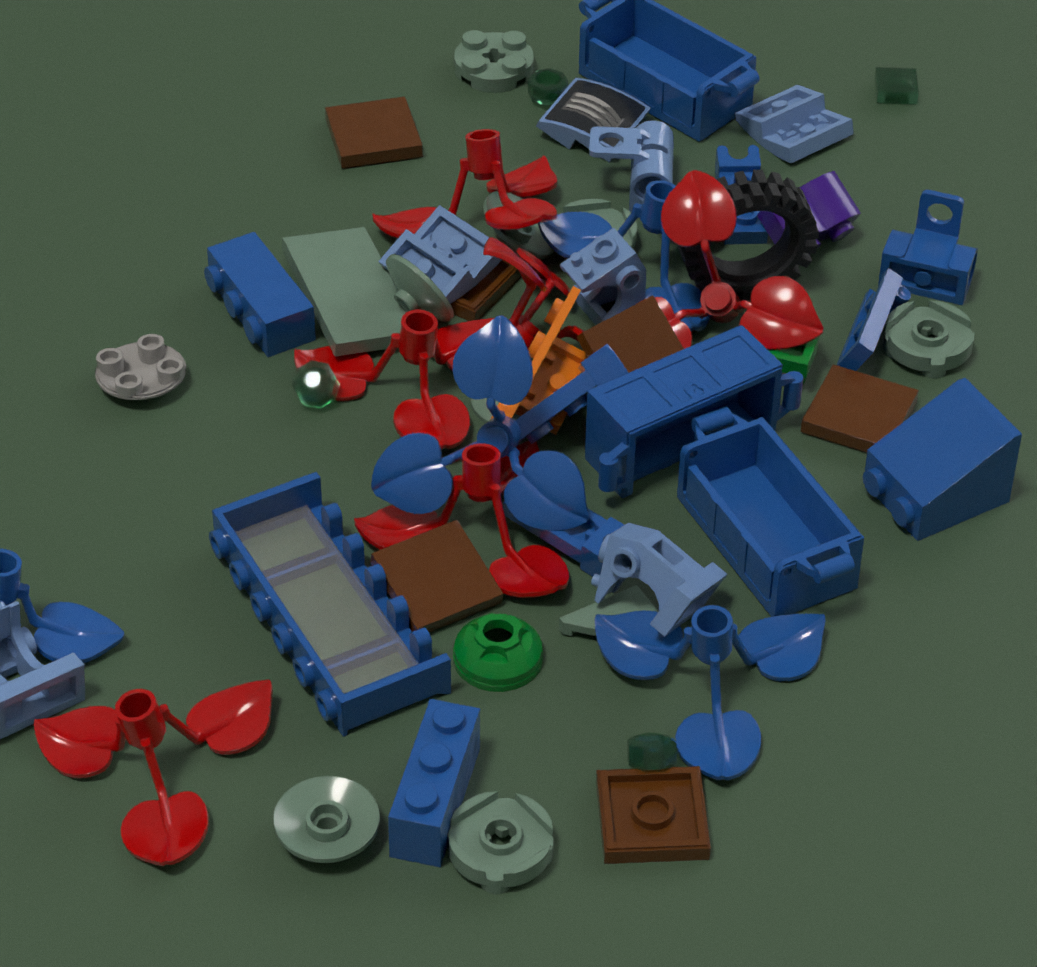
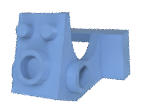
(606, 273)
(673, 575)
(40, 688)

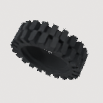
(783, 257)

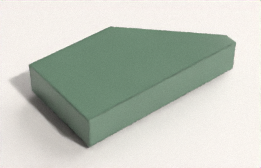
(584, 619)

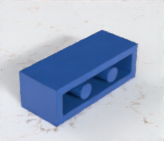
(260, 294)
(434, 782)

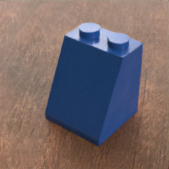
(945, 462)

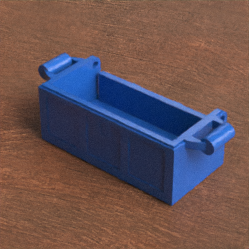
(666, 63)
(647, 414)
(767, 514)

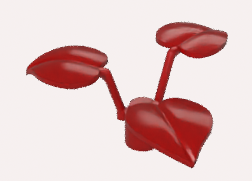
(486, 163)
(532, 272)
(779, 307)
(418, 341)
(484, 476)
(171, 827)

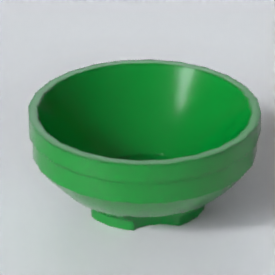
(498, 664)

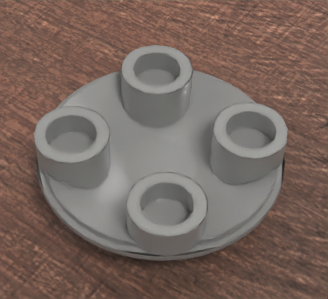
(140, 369)

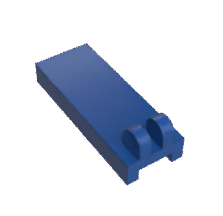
(871, 320)

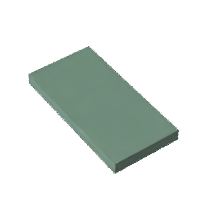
(346, 288)

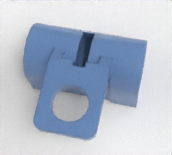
(648, 147)

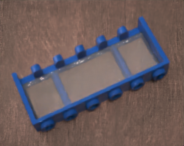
(326, 604)

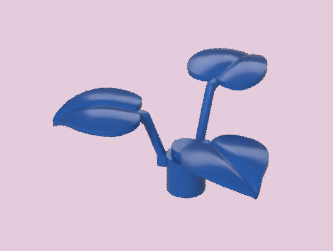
(578, 229)
(499, 368)
(63, 625)
(717, 742)

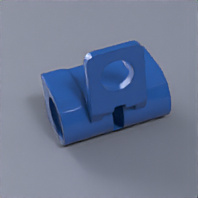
(931, 257)

